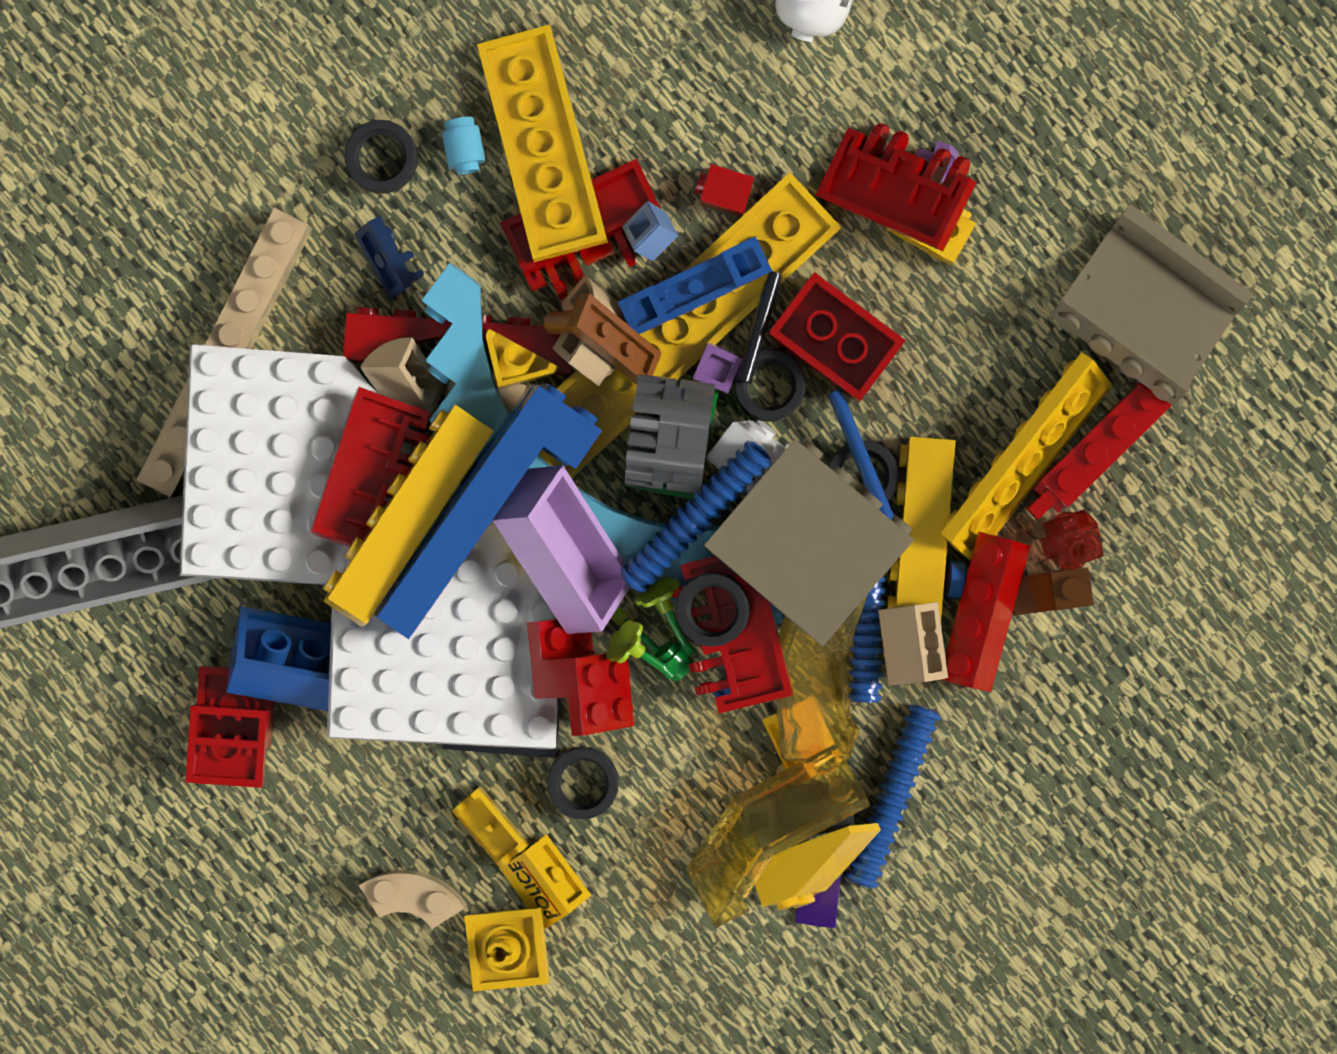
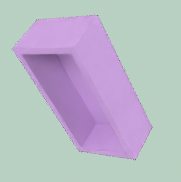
(563, 549)

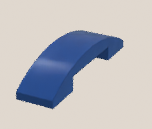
(695, 286)

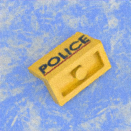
(546, 881)

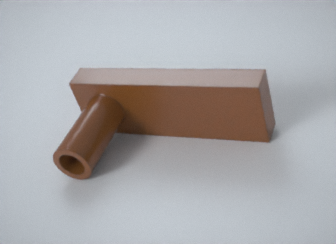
(605, 335)

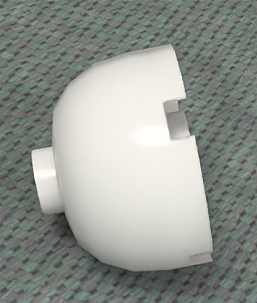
(813, 17)

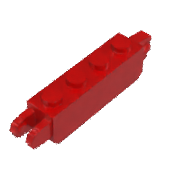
(1097, 450)

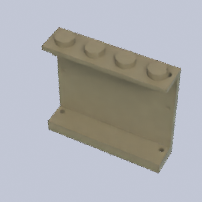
(1150, 305)
(810, 541)

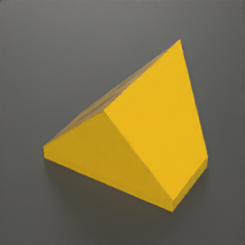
(515, 363)

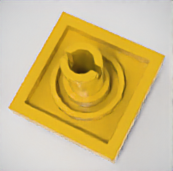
(507, 949)

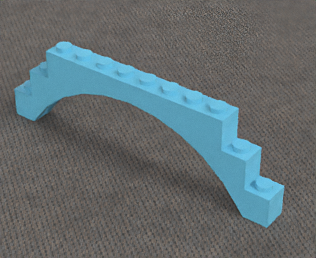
(464, 360)

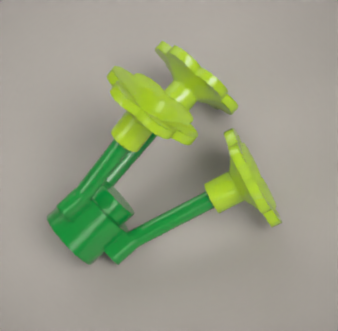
(670, 658)

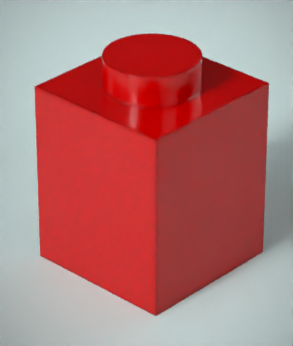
(724, 189)

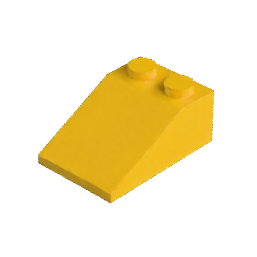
(811, 866)

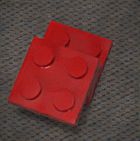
(570, 669)
(227, 734)

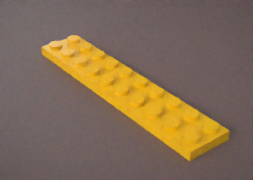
(789, 230)

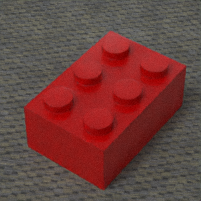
(836, 337)

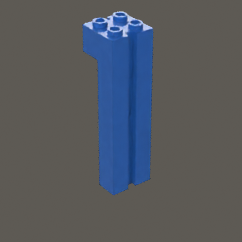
(533, 425)

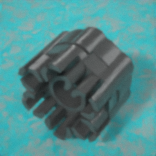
(676, 434)

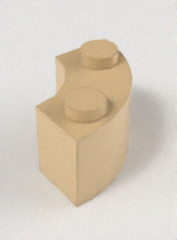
(573, 348)
(414, 894)

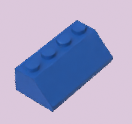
(280, 658)

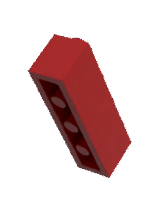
(985, 611)

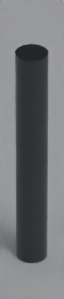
(759, 327)

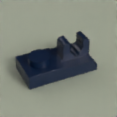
(381, 251)

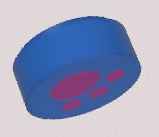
(954, 579)

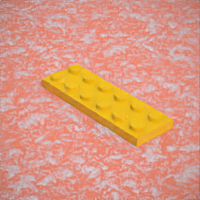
(542, 143)
(1028, 455)

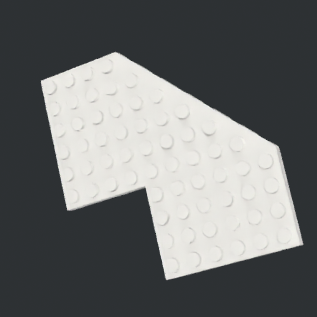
(253, 478)

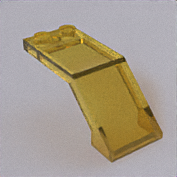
(820, 706)
(767, 823)

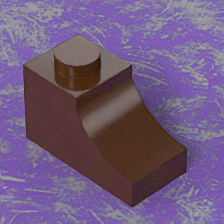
(1054, 591)

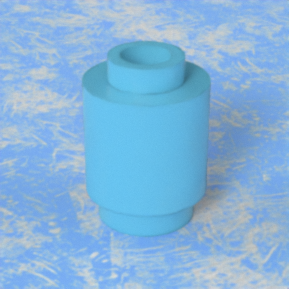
(463, 145)

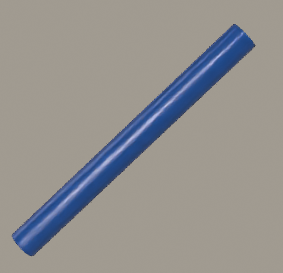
(858, 450)

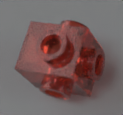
(1071, 540)

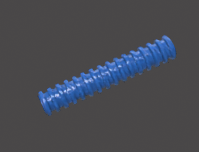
(697, 514)
(867, 649)
(894, 793)

